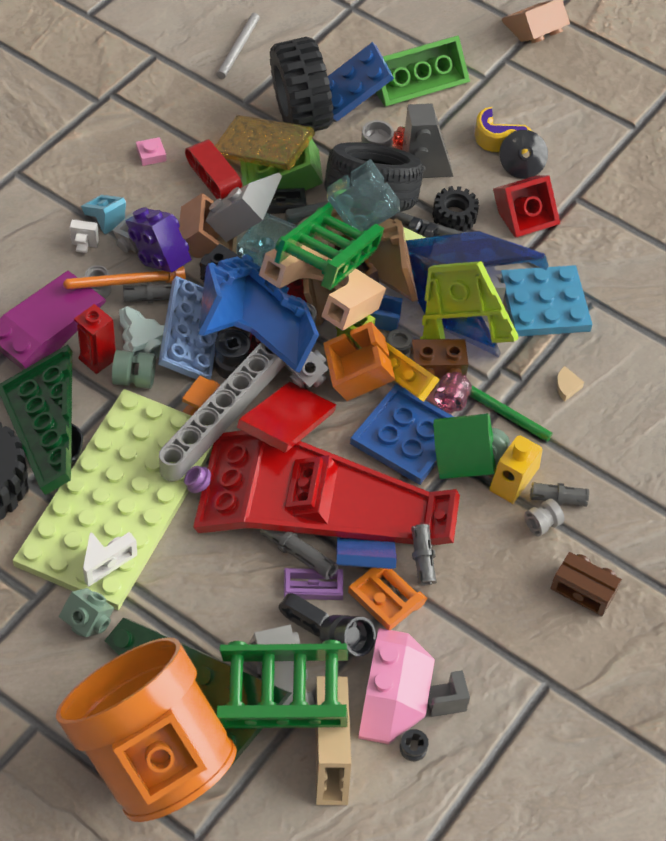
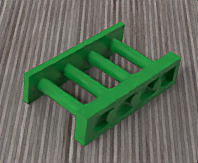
(342, 261)
(299, 712)

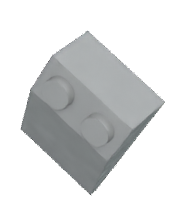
(242, 207)

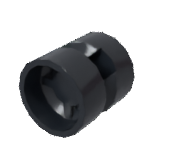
(231, 350)
(354, 630)

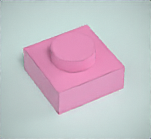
(151, 151)

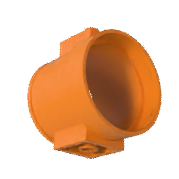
(148, 730)

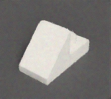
(103, 560)

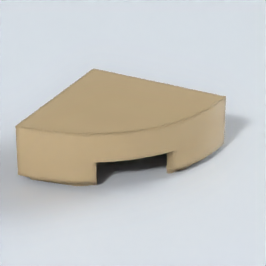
(568, 384)

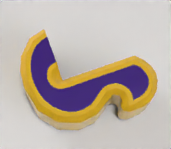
(491, 135)

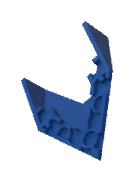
(243, 299)

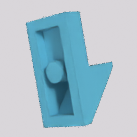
(108, 211)

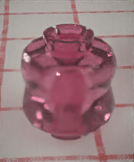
(453, 392)

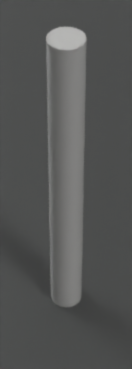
(238, 45)

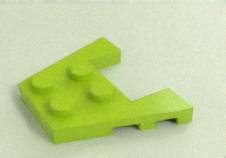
(464, 292)

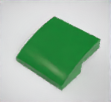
(464, 446)

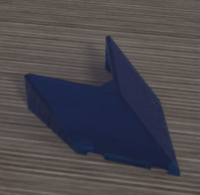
(461, 249)

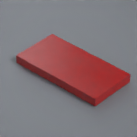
(286, 416)

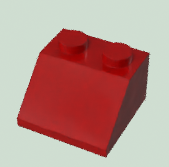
(527, 205)

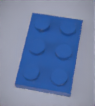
(358, 80)

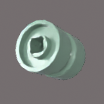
(124, 367)

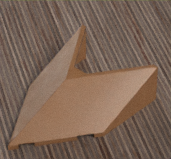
(390, 260)

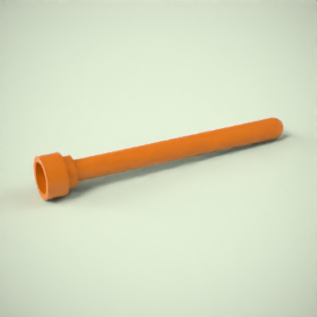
(121, 279)

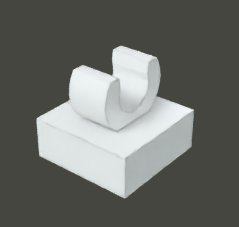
(84, 235)

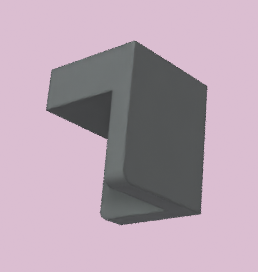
(449, 697)

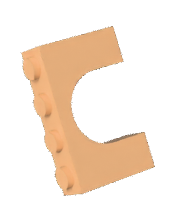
(351, 302)

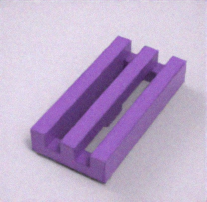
(313, 588)

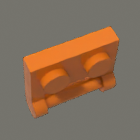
(381, 600)

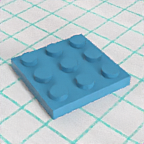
(546, 301)

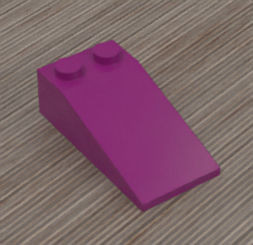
(44, 321)

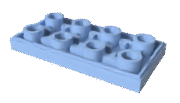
(181, 344)

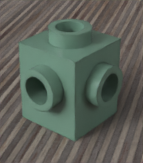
(87, 612)

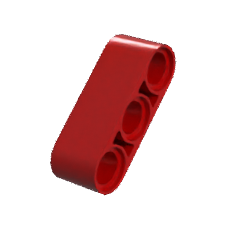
(212, 169)

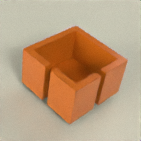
(356, 369)

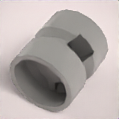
(377, 133)

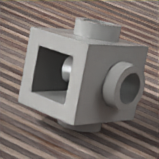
(317, 363)

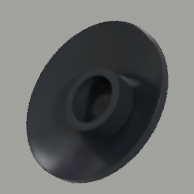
(512, 158)

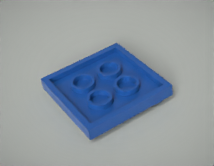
(401, 434)

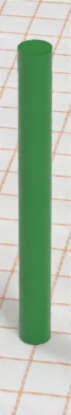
(511, 414)

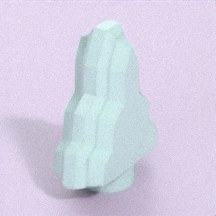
(140, 333)

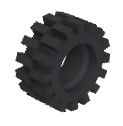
(457, 199)

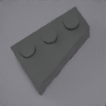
(426, 141)

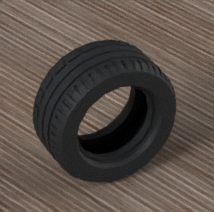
(399, 168)

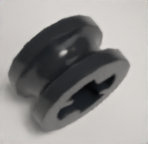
(407, 737)

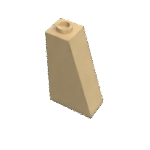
(333, 752)

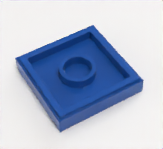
(365, 553)

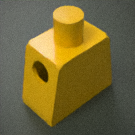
(522, 461)

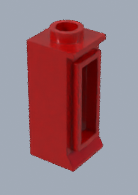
(96, 338)

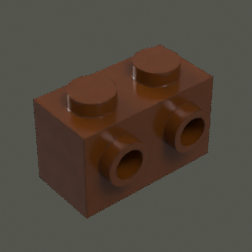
(440, 355)

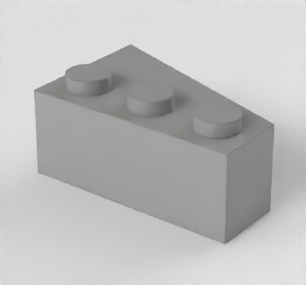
(283, 669)

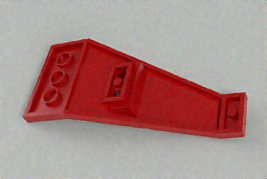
(315, 495)

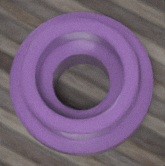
(197, 479)

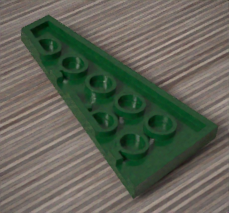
(42, 416)
(211, 676)

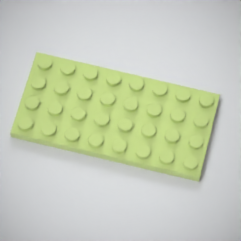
(111, 493)

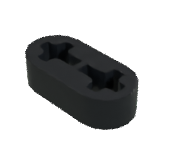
(303, 613)

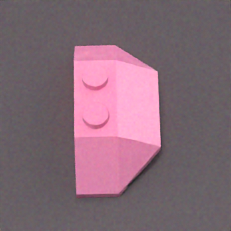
(396, 687)

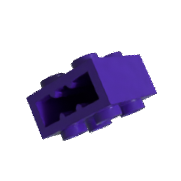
(158, 239)

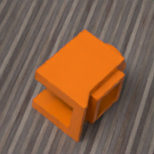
(198, 394)

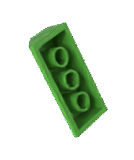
(424, 70)

